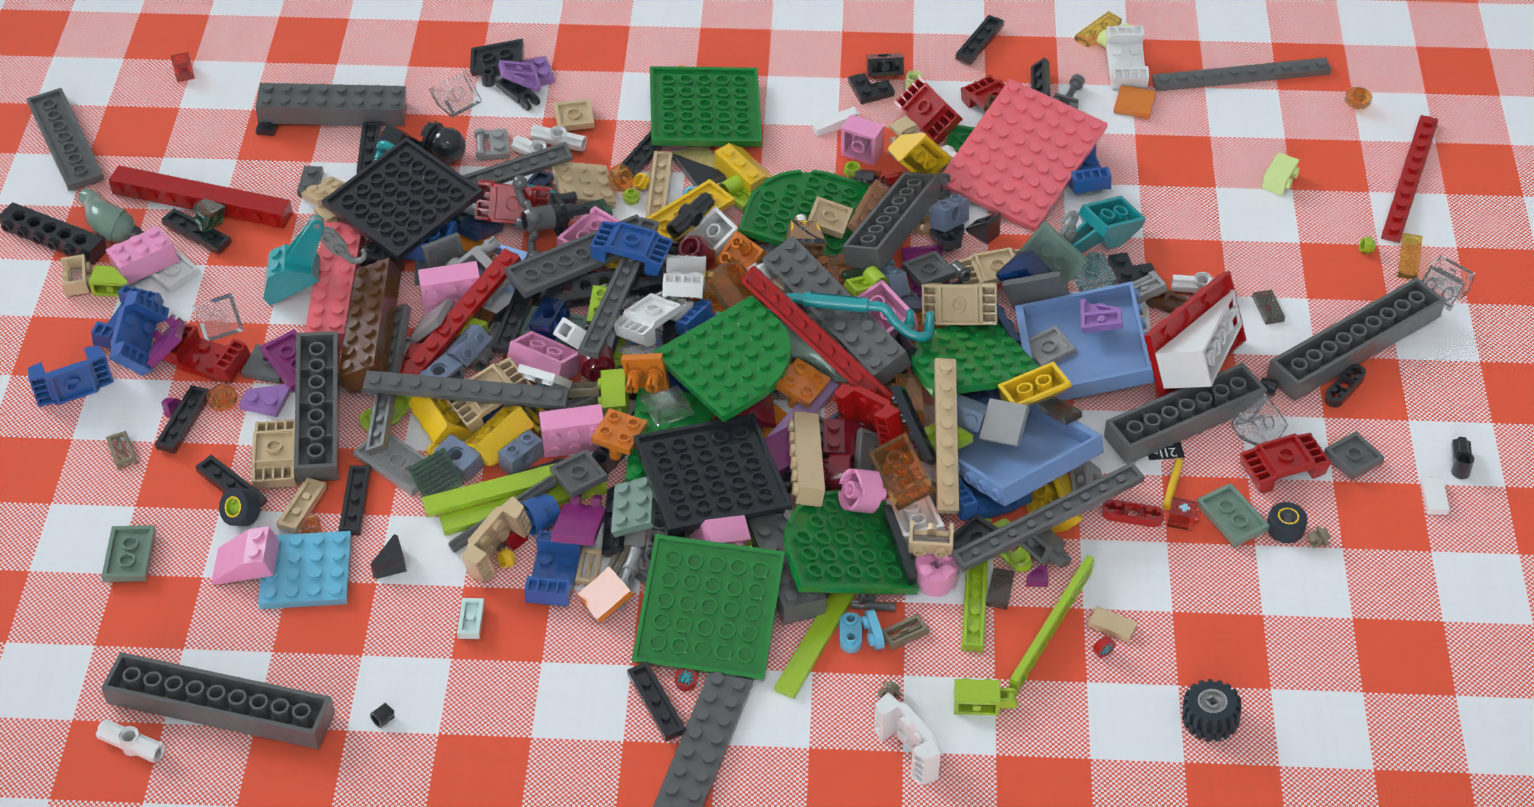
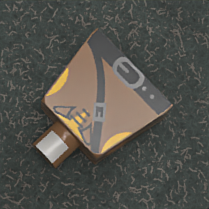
(808, 234)

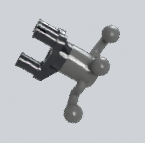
(545, 217)

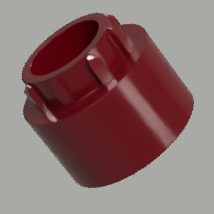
(697, 246)
(592, 367)
(835, 467)

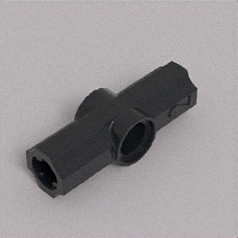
(690, 215)

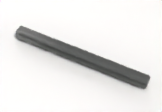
(537, 490)

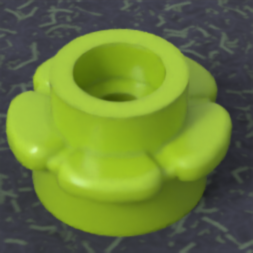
(850, 168)
(631, 196)
(1367, 245)

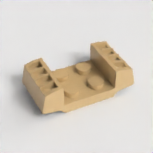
(987, 264)
(960, 303)
(472, 412)
(273, 454)
(490, 534)

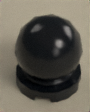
(443, 142)

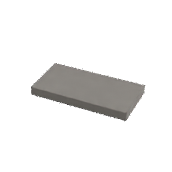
(393, 463)

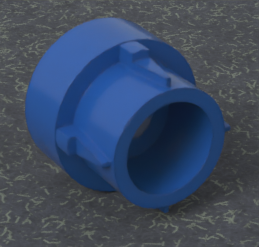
(542, 512)

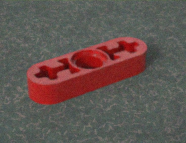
(1117, 516)

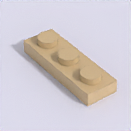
(301, 505)

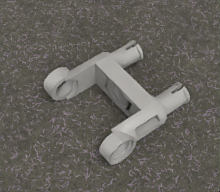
(479, 254)

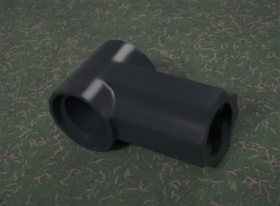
(1462, 458)

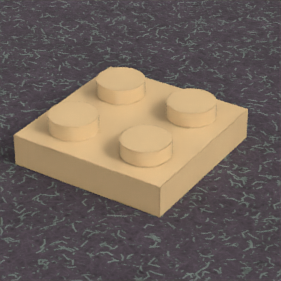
(574, 114)
(316, 193)
(830, 216)

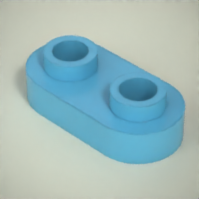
(850, 630)
(875, 635)

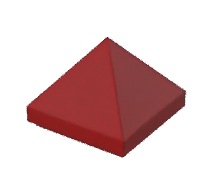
(890, 179)

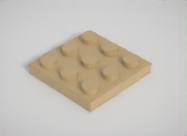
(586, 180)

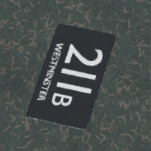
(1170, 452)

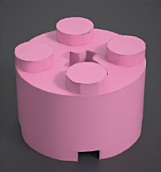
(861, 490)
(936, 574)

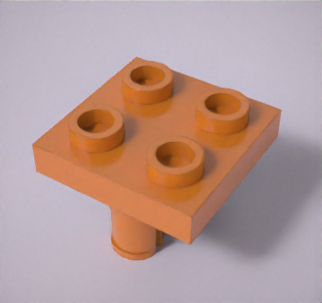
(740, 249)
(645, 372)
(803, 384)
(617, 433)

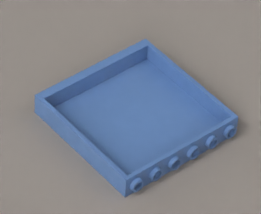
(1103, 358)
(1044, 454)

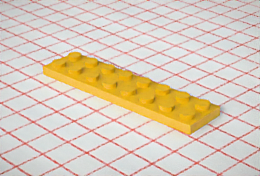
(721, 198)

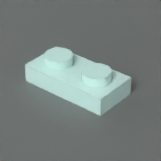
(470, 618)

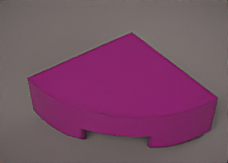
(169, 406)
(1038, 577)

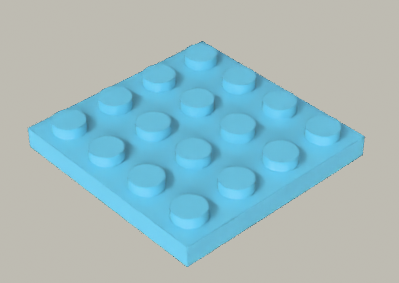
(308, 571)

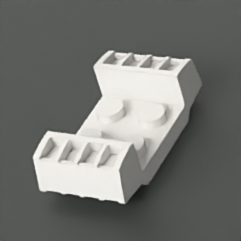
(1126, 56)
(684, 276)
(643, 317)
(899, 718)

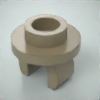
(1319, 537)
(891, 687)

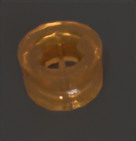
(311, 520)

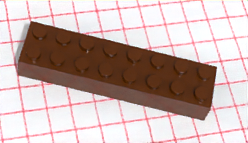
(369, 322)

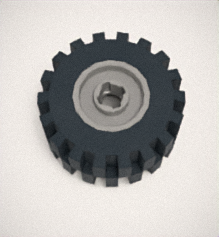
(1211, 710)

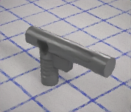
(870, 603)

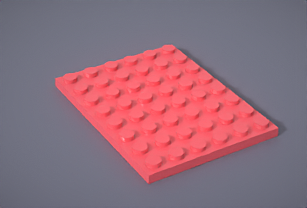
(1023, 154)

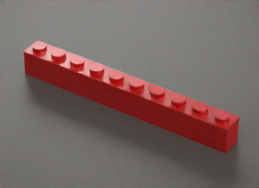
(186, 193)

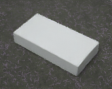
(1434, 495)

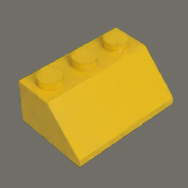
(919, 153)
(736, 161)
(1035, 385)
(438, 419)
(499, 432)
(1050, 492)

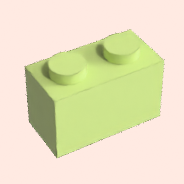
(1281, 174)

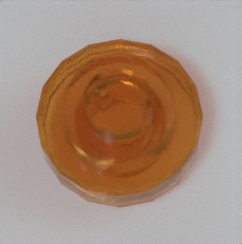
(1358, 98)
(621, 178)
(222, 397)

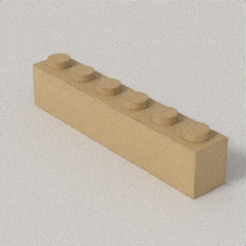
(806, 459)

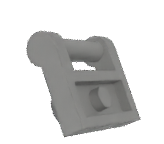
(498, 144)
(1149, 286)

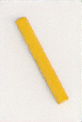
(1172, 484)

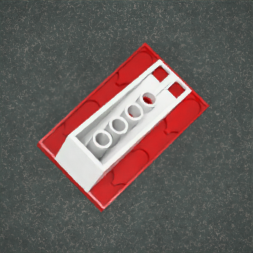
(1196, 337)

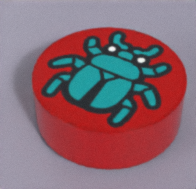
(1104, 646)
(686, 679)

